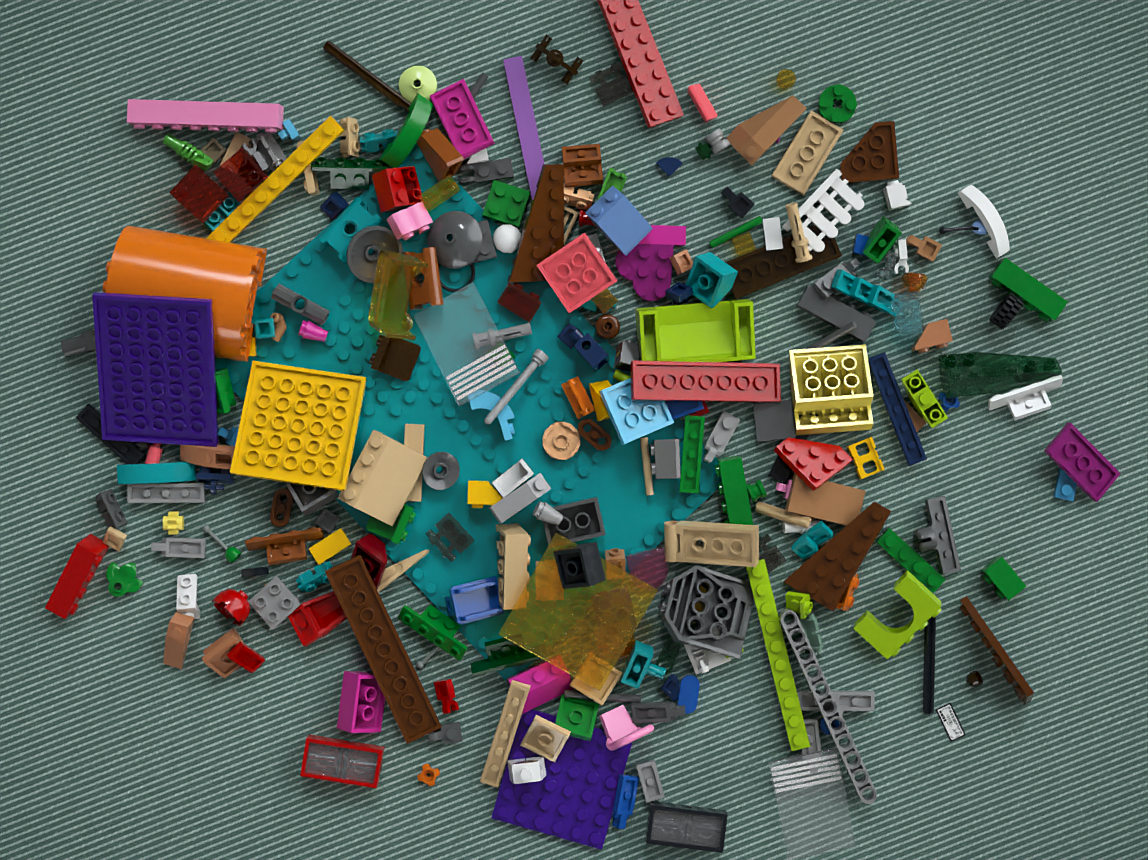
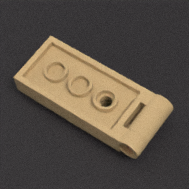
(721, 543)

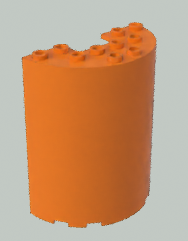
(193, 267)

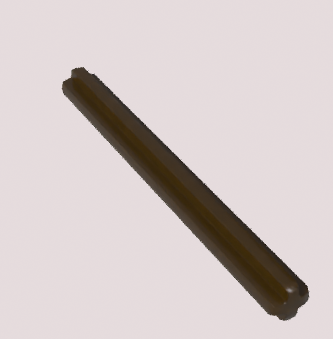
(367, 76)

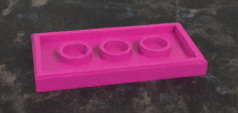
(462, 119)

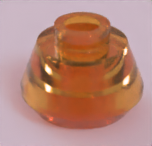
(914, 281)

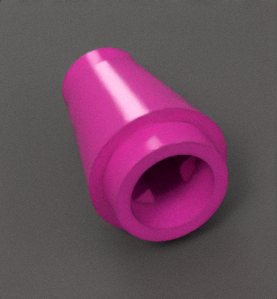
(312, 331)

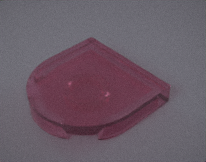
(649, 566)

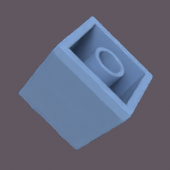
(618, 220)

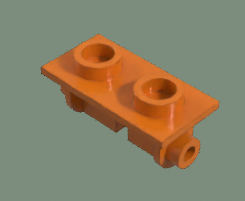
(577, 397)
(847, 600)

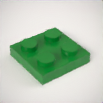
(506, 204)
(577, 716)

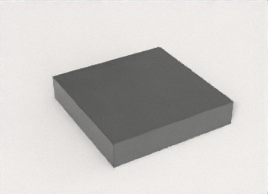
(774, 420)

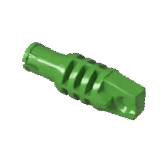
(188, 152)

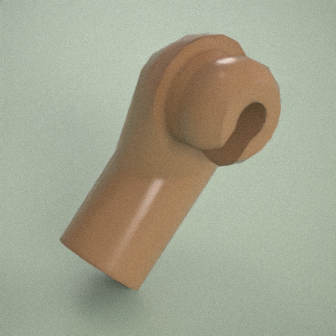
(279, 325)

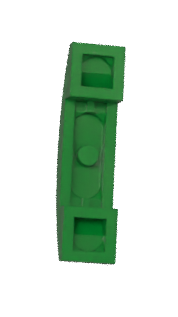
(409, 132)

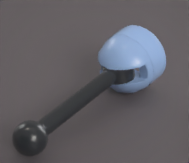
(977, 228)

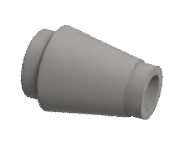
(546, 513)

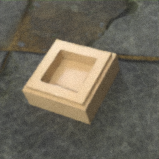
(114, 538)

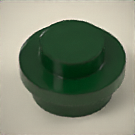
(703, 150)

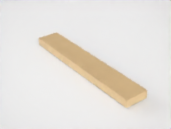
(505, 733)

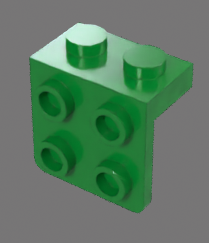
(397, 532)

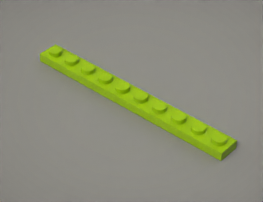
(778, 656)

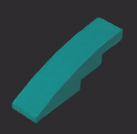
(863, 291)

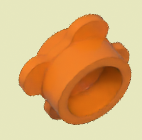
(423, 775)

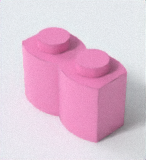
(410, 220)

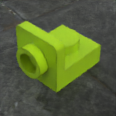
(799, 603)

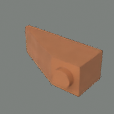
(177, 639)

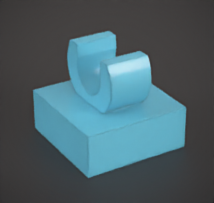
(290, 131)

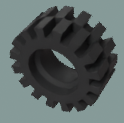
(1006, 311)

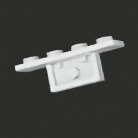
(1028, 399)

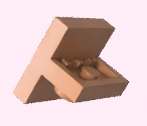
(217, 652)

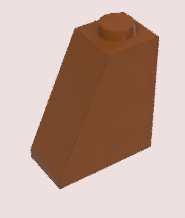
(439, 153)

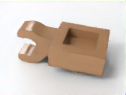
(926, 247)

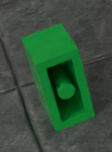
(1002, 578)

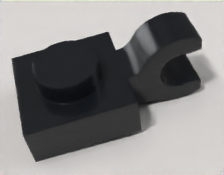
(739, 204)

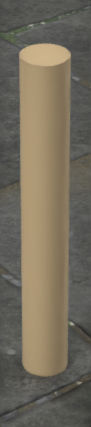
(646, 466)

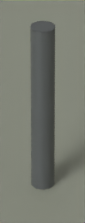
(833, 336)

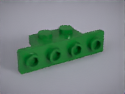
(436, 628)

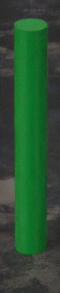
(735, 232)

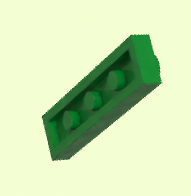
(691, 454)
(910, 560)

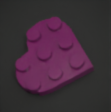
(648, 268)

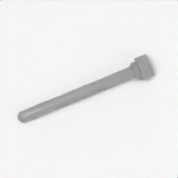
(538, 358)

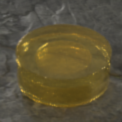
(785, 79)

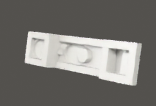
(989, 217)

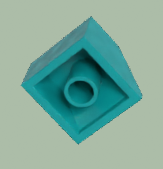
(710, 278)

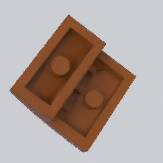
(582, 165)

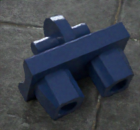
(205, 475)

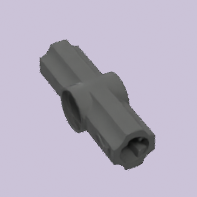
(289, 299)
(79, 344)

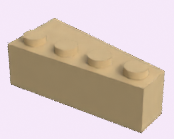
(513, 563)

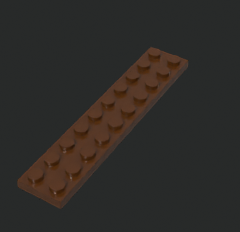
(383, 648)

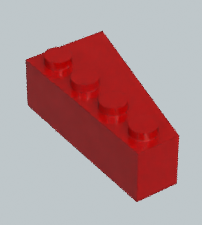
(76, 576)

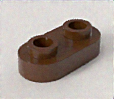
(594, 434)
(279, 506)

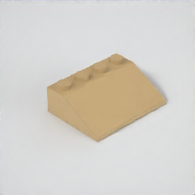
(383, 478)

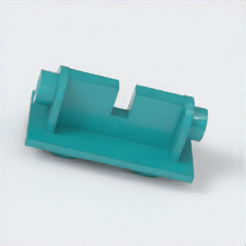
(372, 140)
(309, 582)

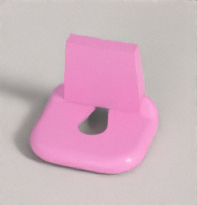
(621, 729)

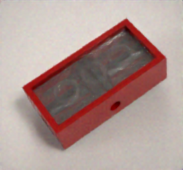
(342, 761)

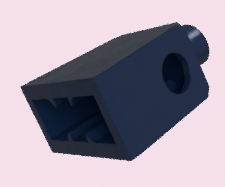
(595, 355)

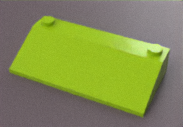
(697, 332)

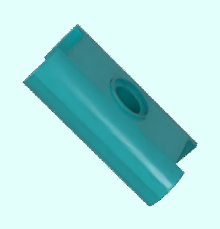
(353, 215)

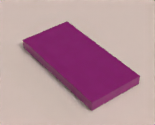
(1082, 462)

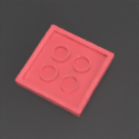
(577, 272)

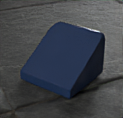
(334, 205)

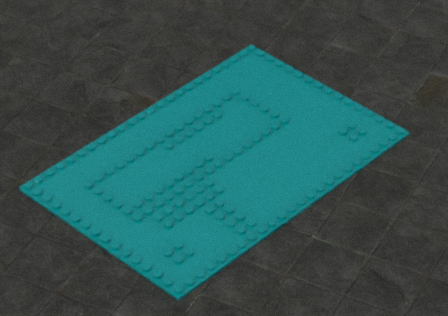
(613, 475)

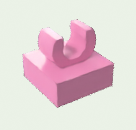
(784, 488)

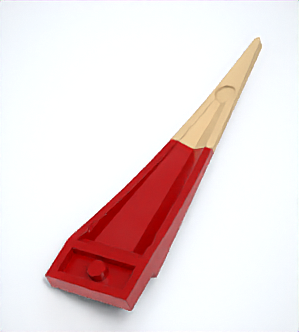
(324, 613)

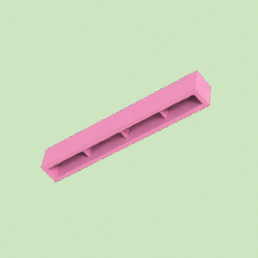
(205, 115)

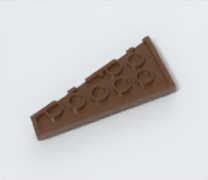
(543, 227)
(836, 563)
(999, 655)

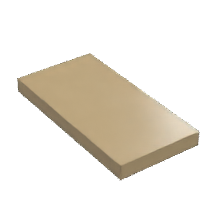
(807, 153)

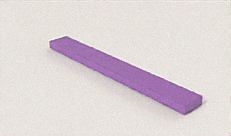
(525, 120)

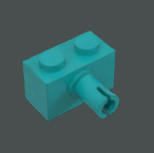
(639, 665)

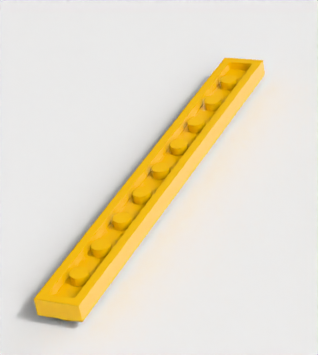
(278, 181)

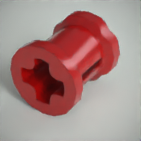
(582, 221)

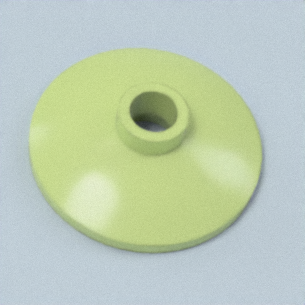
(422, 74)

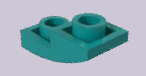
(222, 212)

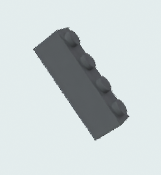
(836, 313)

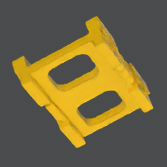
(860, 460)

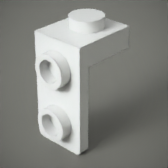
(187, 595)

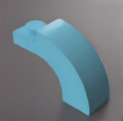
(488, 401)

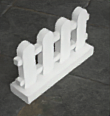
(841, 214)

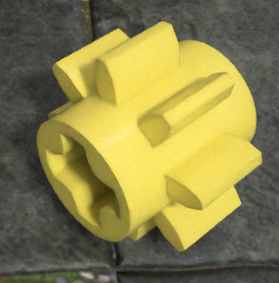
(173, 522)

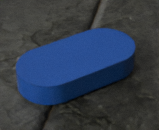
(689, 692)

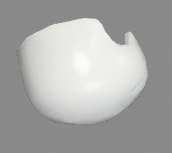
(506, 238)

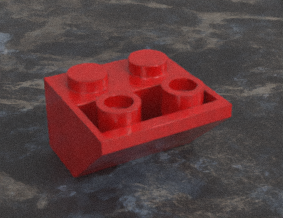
(397, 188)

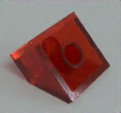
(199, 193)

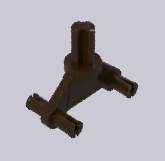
(556, 58)

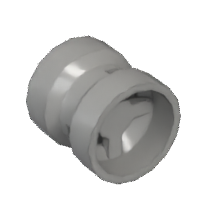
(717, 141)

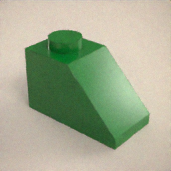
(881, 239)

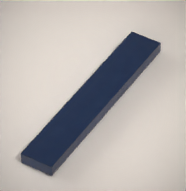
(896, 409)

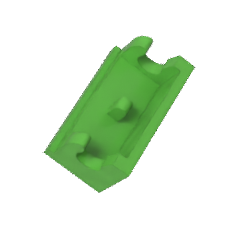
(613, 179)

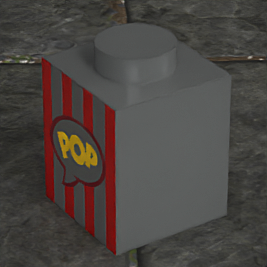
(625, 353)

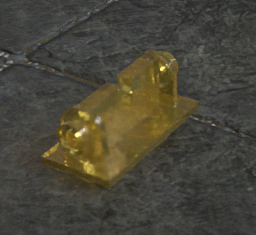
(439, 193)

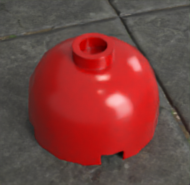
(233, 605)

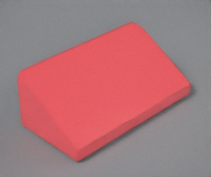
(702, 102)

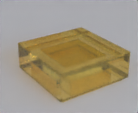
(743, 244)

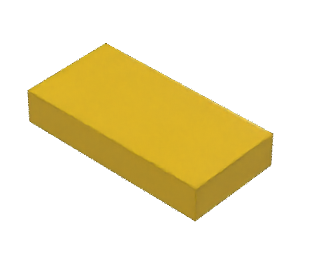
(330, 546)

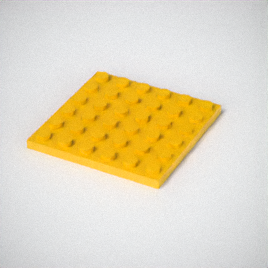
(298, 425)

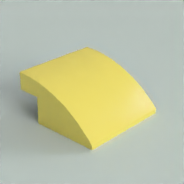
(834, 386)

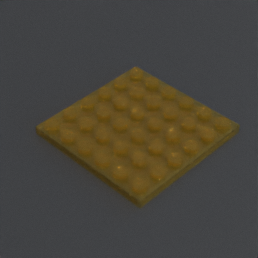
(581, 626)

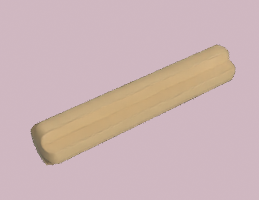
(783, 515)

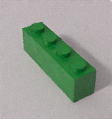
(1027, 289)
(734, 490)

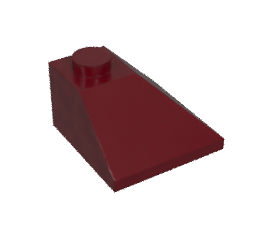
(374, 556)

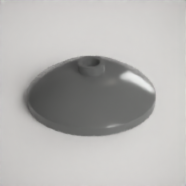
(372, 237)
(466, 239)

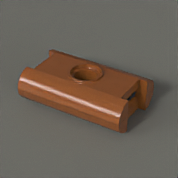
(430, 289)

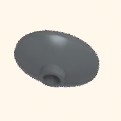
(448, 474)

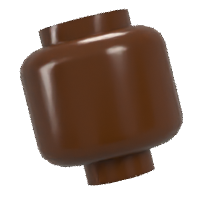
(603, 333)

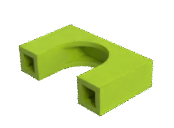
(888, 639)

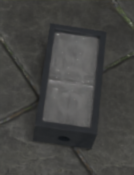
(686, 826)

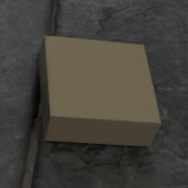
(214, 150)

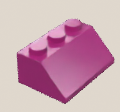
(545, 681)
(360, 703)

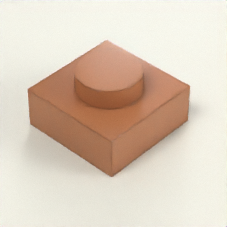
(681, 261)

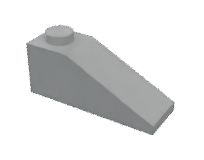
(520, 498)

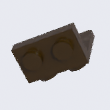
(395, 357)

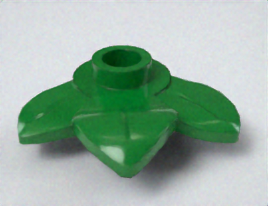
(125, 576)

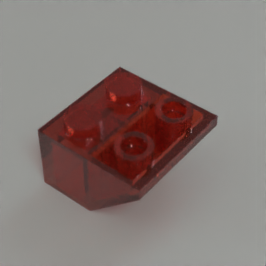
(240, 174)

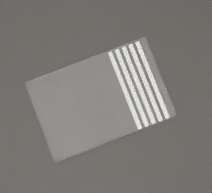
(466, 344)
(812, 804)

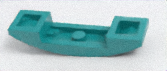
(156, 473)

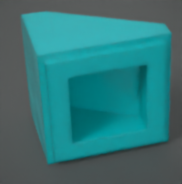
(264, 328)

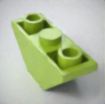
(923, 399)

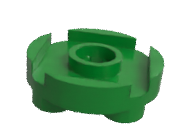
(826, 103)

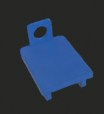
(474, 600)

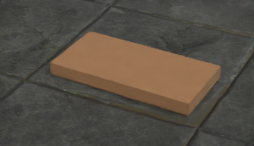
(828, 502)

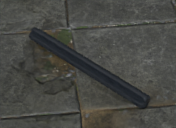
(929, 666)

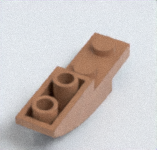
(208, 456)

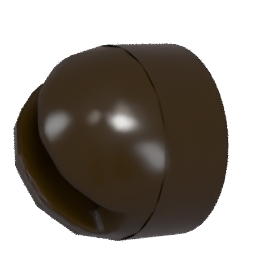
(974, 678)

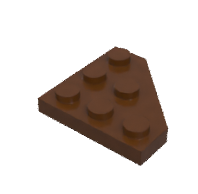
(873, 156)

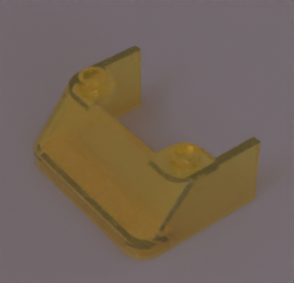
(392, 294)

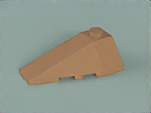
(761, 131)

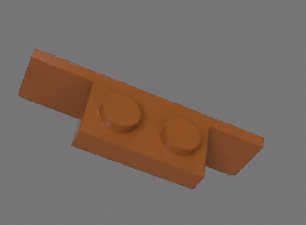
(285, 547)

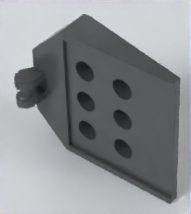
(679, 610)

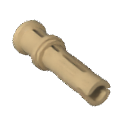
(799, 240)

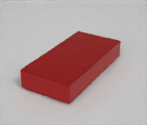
(246, 657)

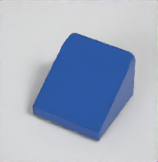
(859, 244)

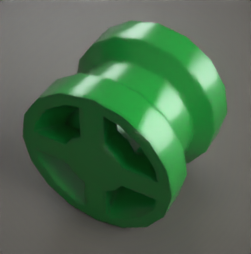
(756, 490)

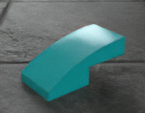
(808, 542)

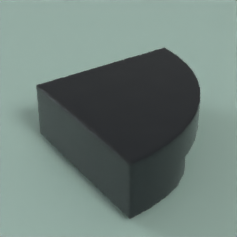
(254, 571)

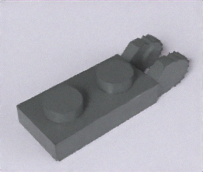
(488, 171)

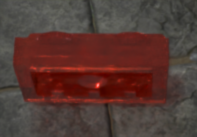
(520, 302)

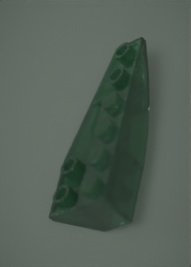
(992, 372)

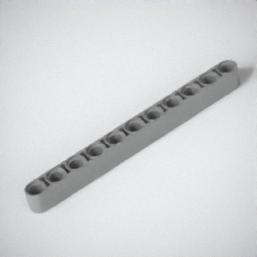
(831, 714)

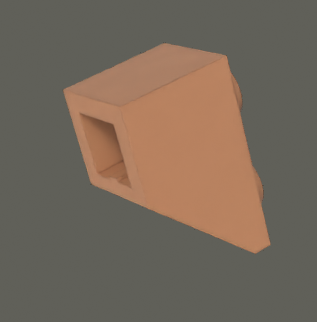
(934, 334)

